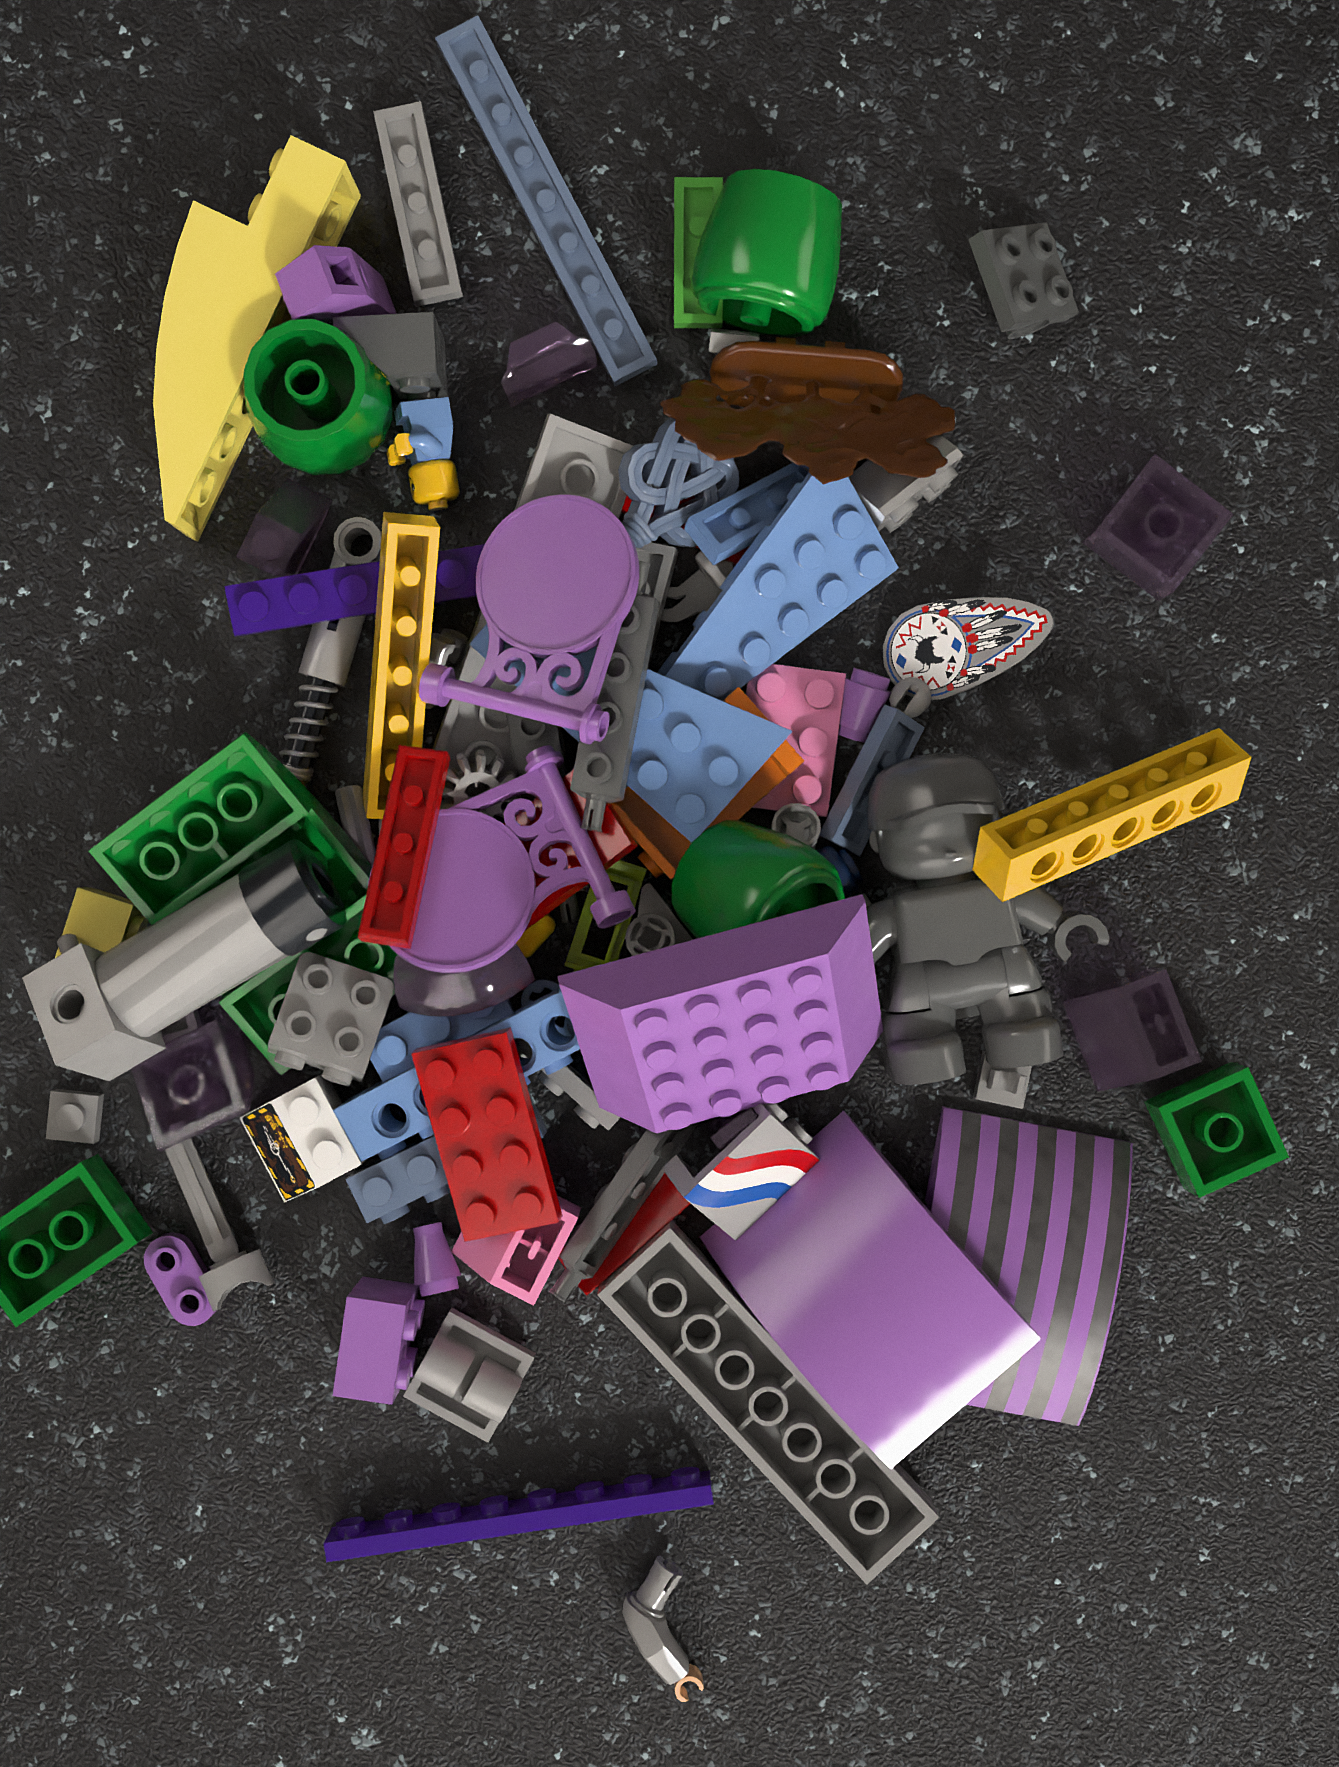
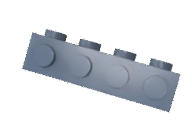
(416, 1171)

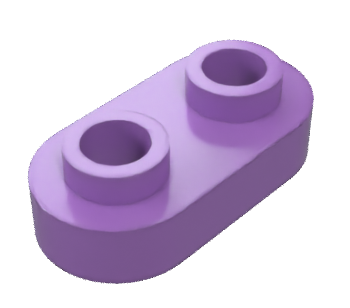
(179, 1280)

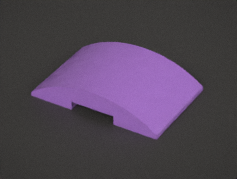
(872, 1296)

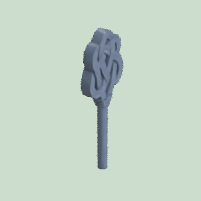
(656, 476)

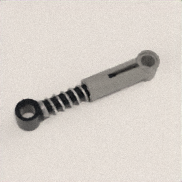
(326, 659)

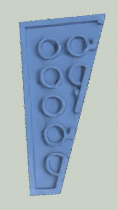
(784, 587)
(687, 745)

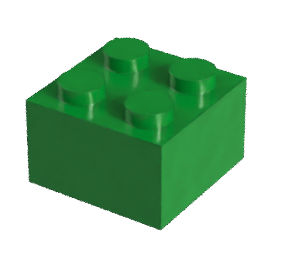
(1216, 1129)

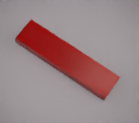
(404, 846)

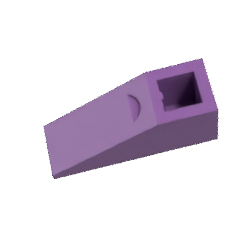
(333, 284)

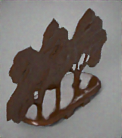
(816, 405)

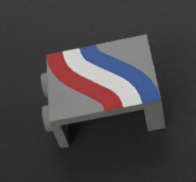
(748, 1171)

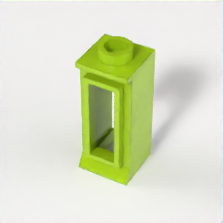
(620, 872)

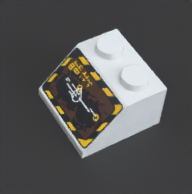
(301, 1138)

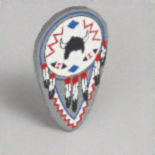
(962, 641)

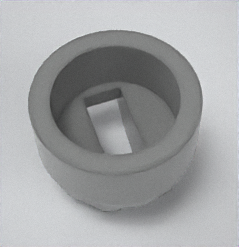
(919, 702)

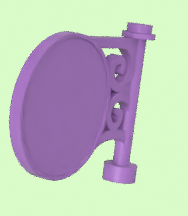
(551, 588)
(484, 880)

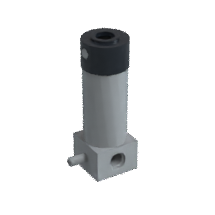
(109, 1007)

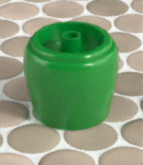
(770, 253)
(316, 397)
(748, 875)

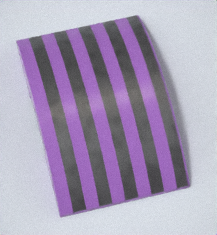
(1049, 1229)

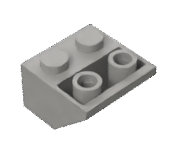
(895, 496)

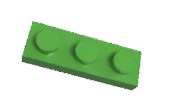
(692, 208)

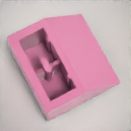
(519, 1259)

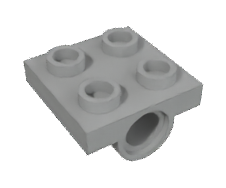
(470, 1375)

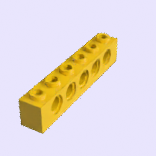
(1109, 814)

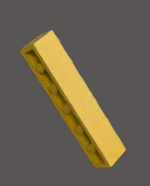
(399, 648)

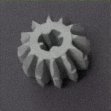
(475, 773)

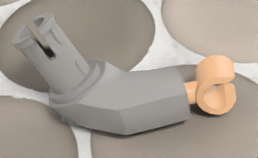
(649, 1629)

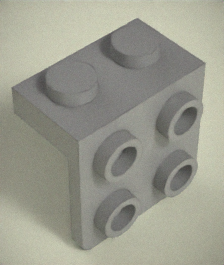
(330, 1018)

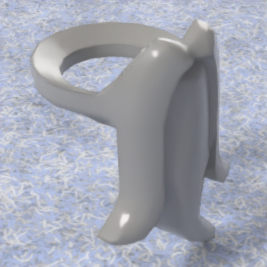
(699, 589)

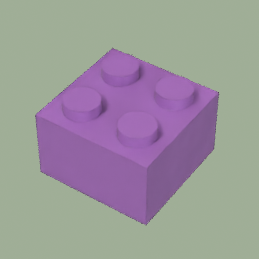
(377, 1340)

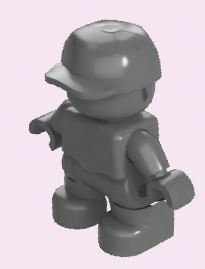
(949, 934)

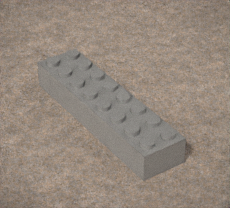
(764, 1403)

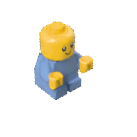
(428, 446)

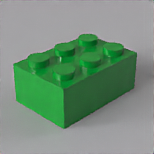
(64, 1237)

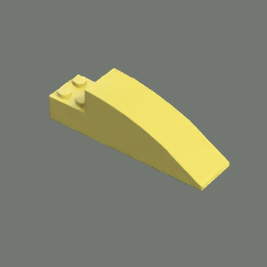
(219, 307)

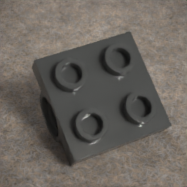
(1023, 278)

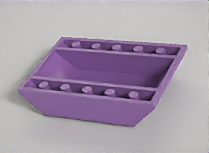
(729, 1017)

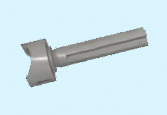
(230, 1265)

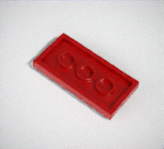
(487, 1134)

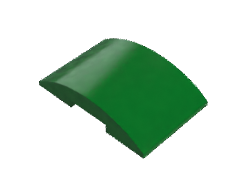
(212, 828)

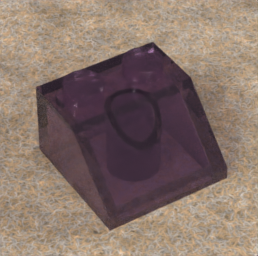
(195, 1083)

